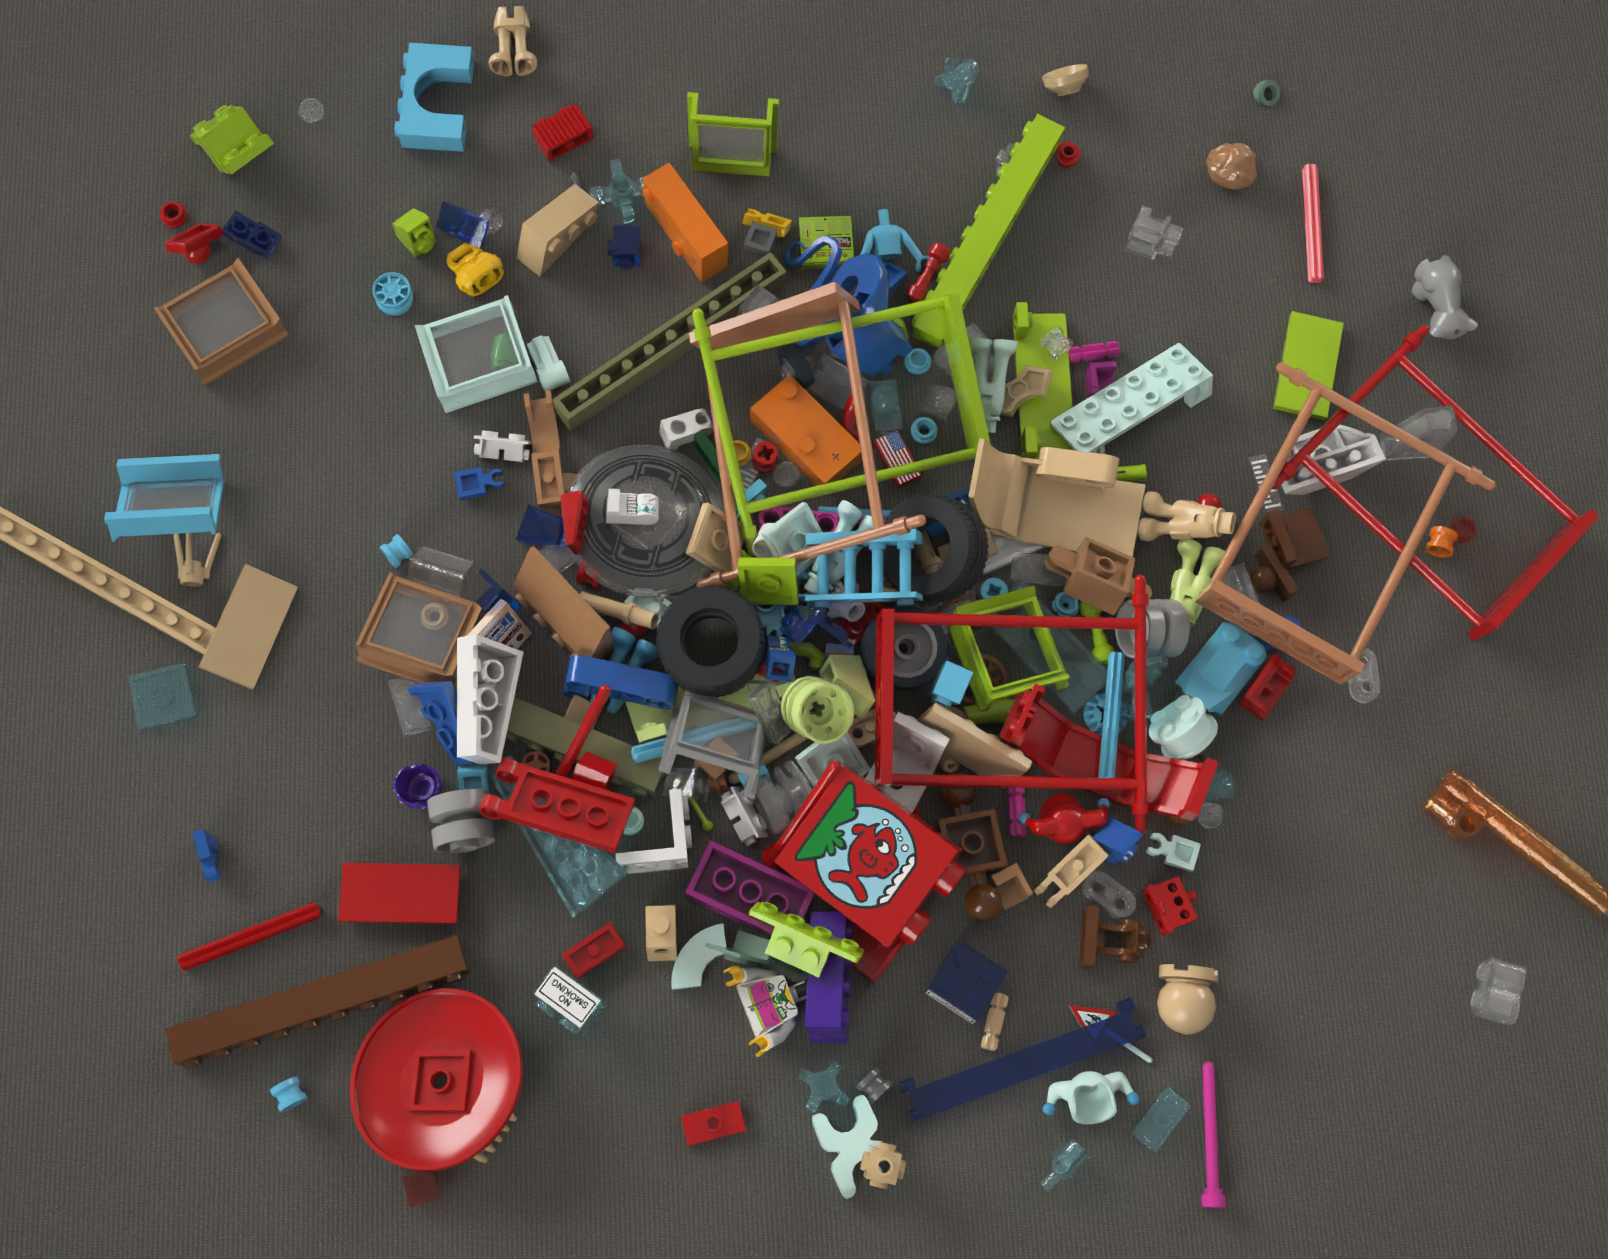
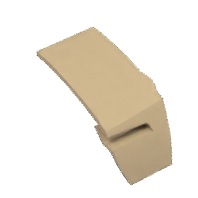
(1055, 498)

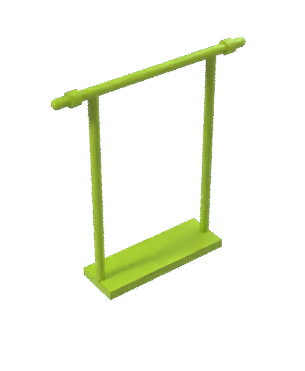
(962, 374)

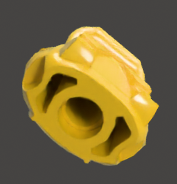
(476, 270)

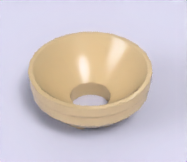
(1066, 79)

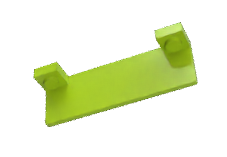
(1037, 413)

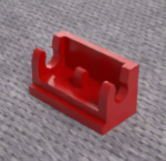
(1267, 687)

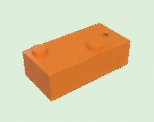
(685, 222)
(805, 433)

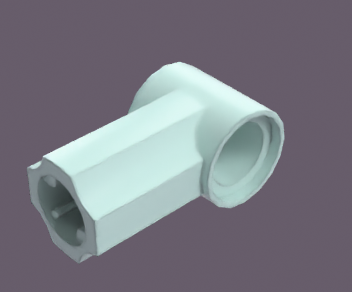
(549, 368)

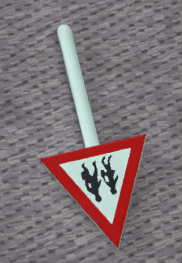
(1088, 1016)

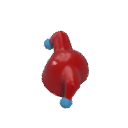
(1066, 819)

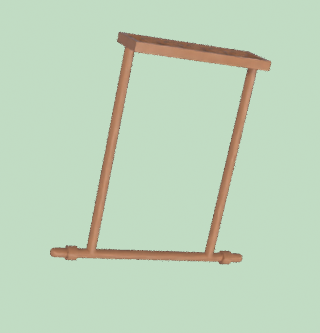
(785, 316)
(1275, 628)

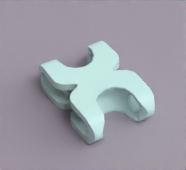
(848, 1144)

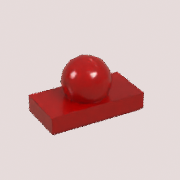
(194, 242)

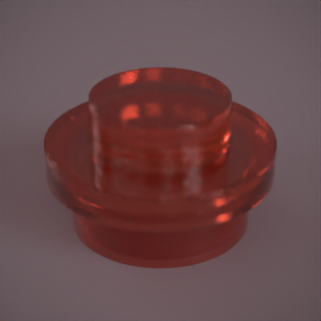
(1465, 528)

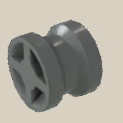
(874, 1085)

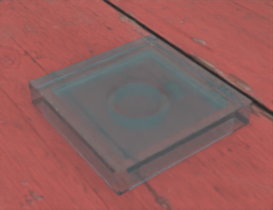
(162, 697)

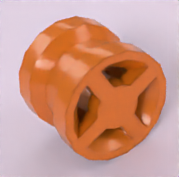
(1441, 542)

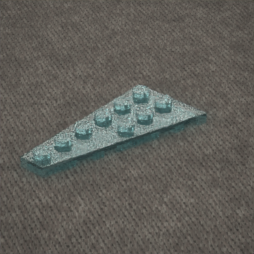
(575, 869)

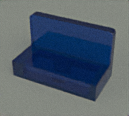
(494, 594)

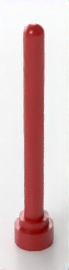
(584, 731)
(773, 851)

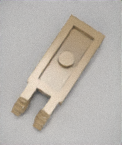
(1074, 868)

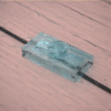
(1160, 1119)

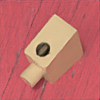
(661, 932)

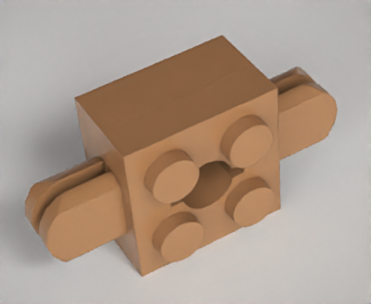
(1095, 574)

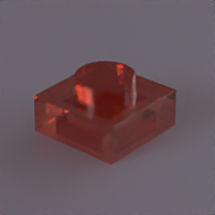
(421, 1187)

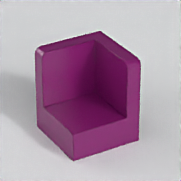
(1099, 376)

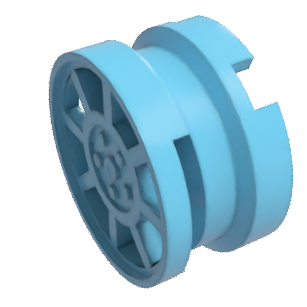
(392, 294)

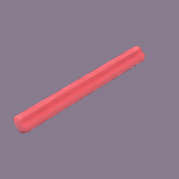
(1313, 223)

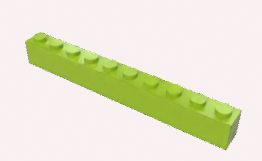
(991, 223)

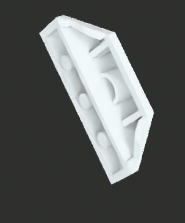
(1341, 455)

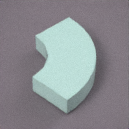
(695, 957)

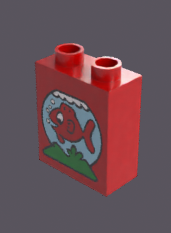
(872, 859)

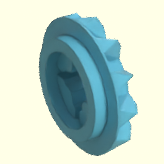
(1093, 716)

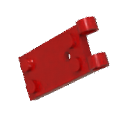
(571, 810)

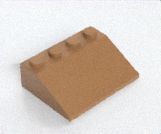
(561, 609)

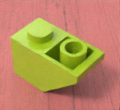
(415, 232)

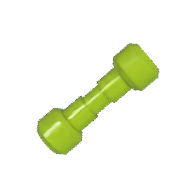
(1102, 648)

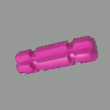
(1093, 351)
(1016, 806)

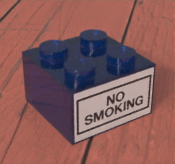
(966, 982)

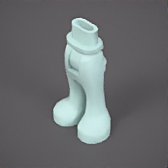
(992, 393)
(849, 517)

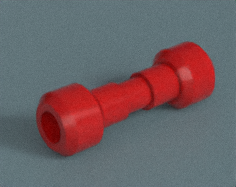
(938, 255)

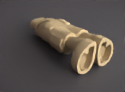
(1188, 522)

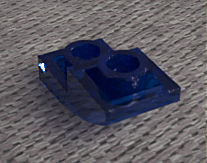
(462, 225)
(251, 235)

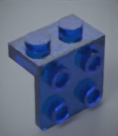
(801, 621)

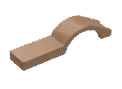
(546, 450)

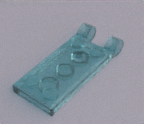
(1085, 671)

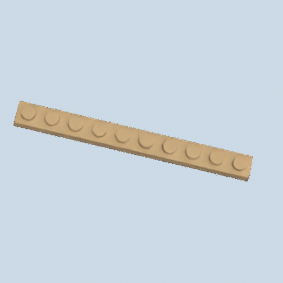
(105, 582)

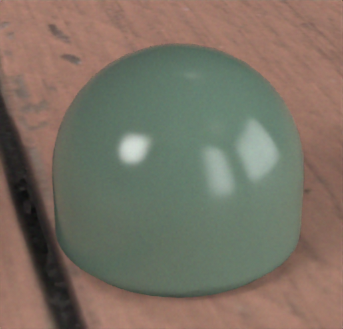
(1259, 89)

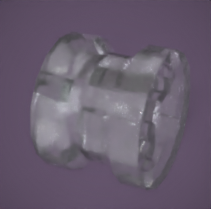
(1056, 343)

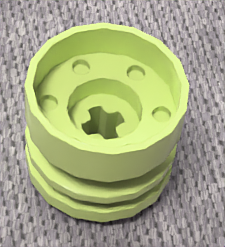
(829, 716)

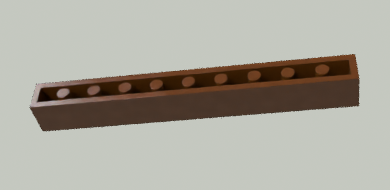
(317, 1001)

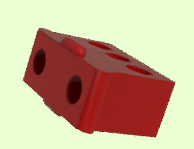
(1164, 909)

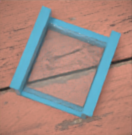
(167, 496)

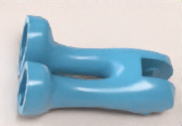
(623, 644)

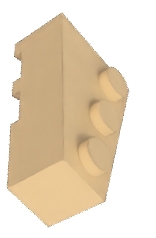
(555, 228)

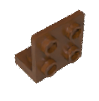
(1295, 537)

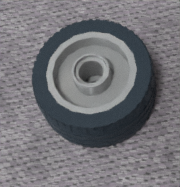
(924, 652)

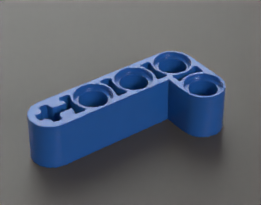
(626, 682)

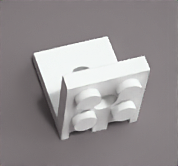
(915, 751)
(668, 857)

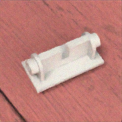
(491, 444)
(751, 824)

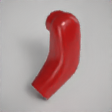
(849, 418)

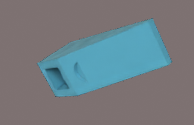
(949, 684)

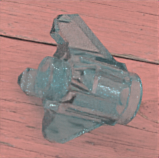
(958, 77)
(823, 1087)

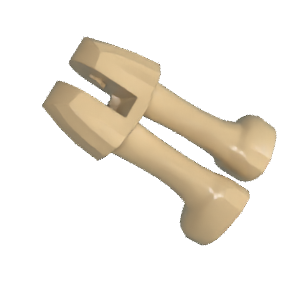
(509, 28)

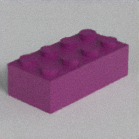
(735, 883)

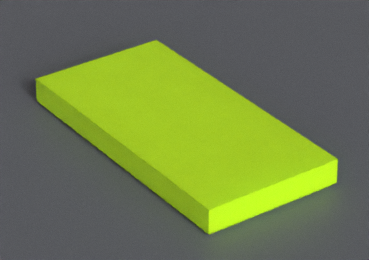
(1314, 347)

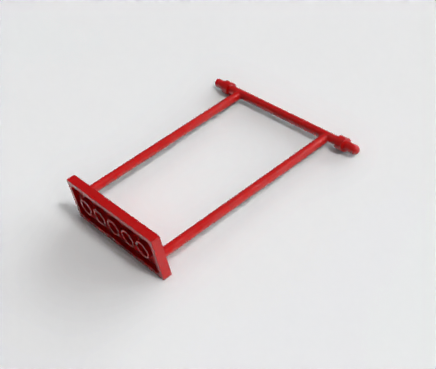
(1533, 572)
(884, 702)

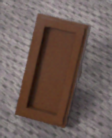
(1272, 574)

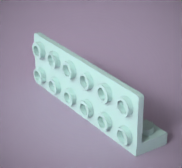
(1134, 399)

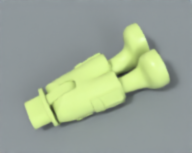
(1186, 585)

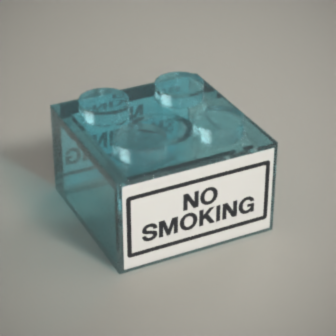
(569, 1000)

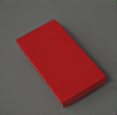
(399, 893)

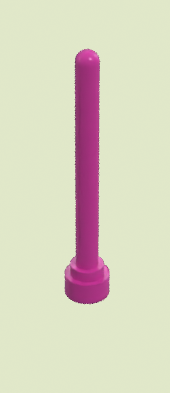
(1212, 1194)

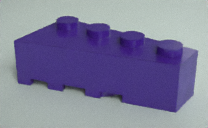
(827, 996)

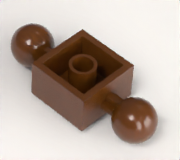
(981, 845)

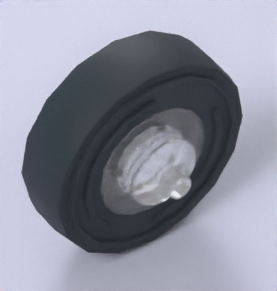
(795, 364)

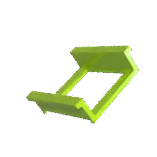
(972, 660)

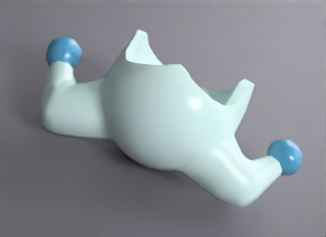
(1090, 1096)

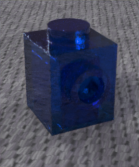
(625, 246)

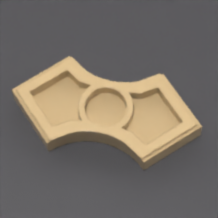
(1030, 384)

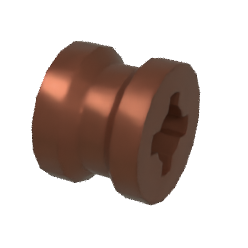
(537, 760)

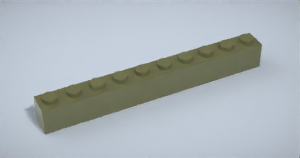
(662, 345)

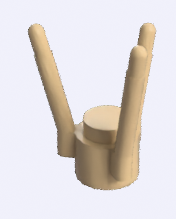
(190, 571)

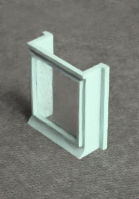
(476, 355)

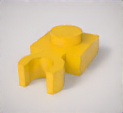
(770, 220)

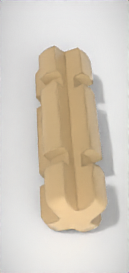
(994, 1022)

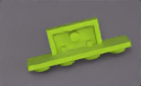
(801, 943)

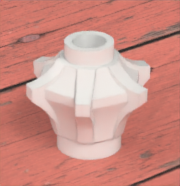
(848, 611)

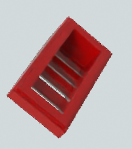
(574, 514)

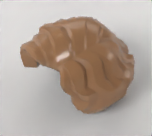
(1232, 166)

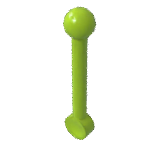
(707, 824)

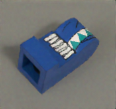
(779, 655)

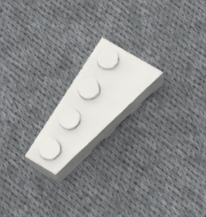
(484, 696)

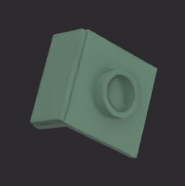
(746, 948)

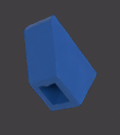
(1118, 841)

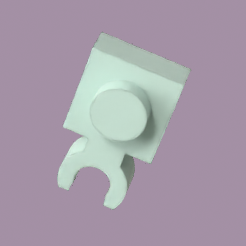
(1178, 852)

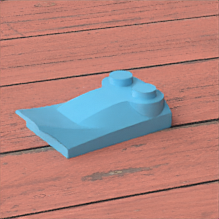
(1222, 667)

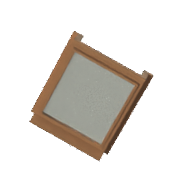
(222, 322)
(416, 631)

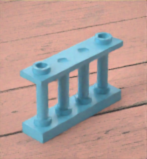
(904, 597)

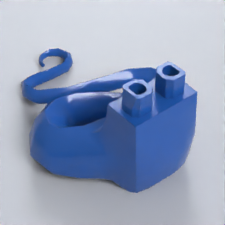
(877, 342)

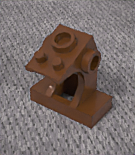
(1133, 939)

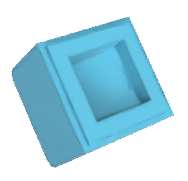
(473, 777)

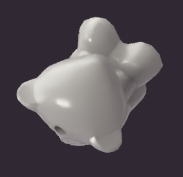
(1440, 284)

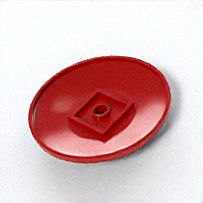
(397, 1072)

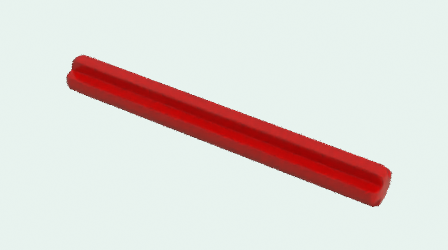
(249, 936)

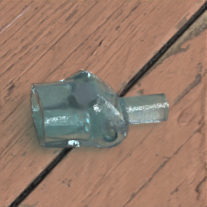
(1064, 1164)

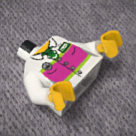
(767, 1003)

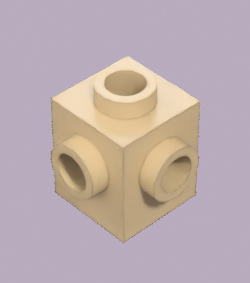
(871, 1160)

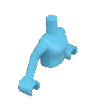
(887, 241)

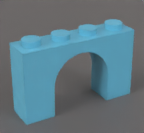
(426, 66)

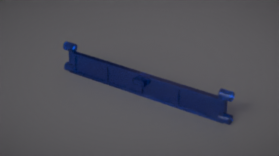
(1023, 1064)

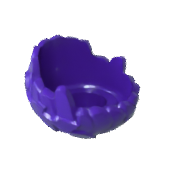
(417, 785)

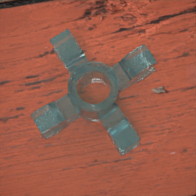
(617, 183)

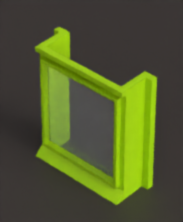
(732, 143)

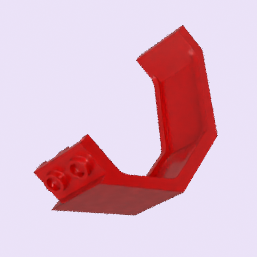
(1069, 750)

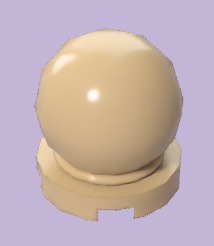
(1186, 999)

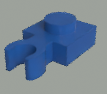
(473, 482)
(206, 848)

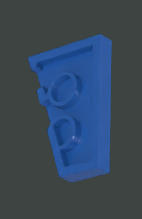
(441, 706)

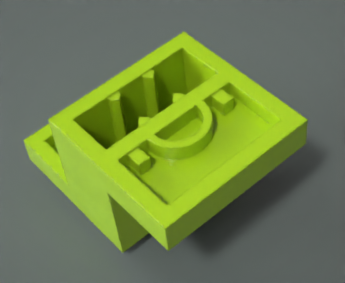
(230, 138)

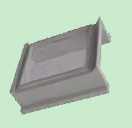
(717, 735)

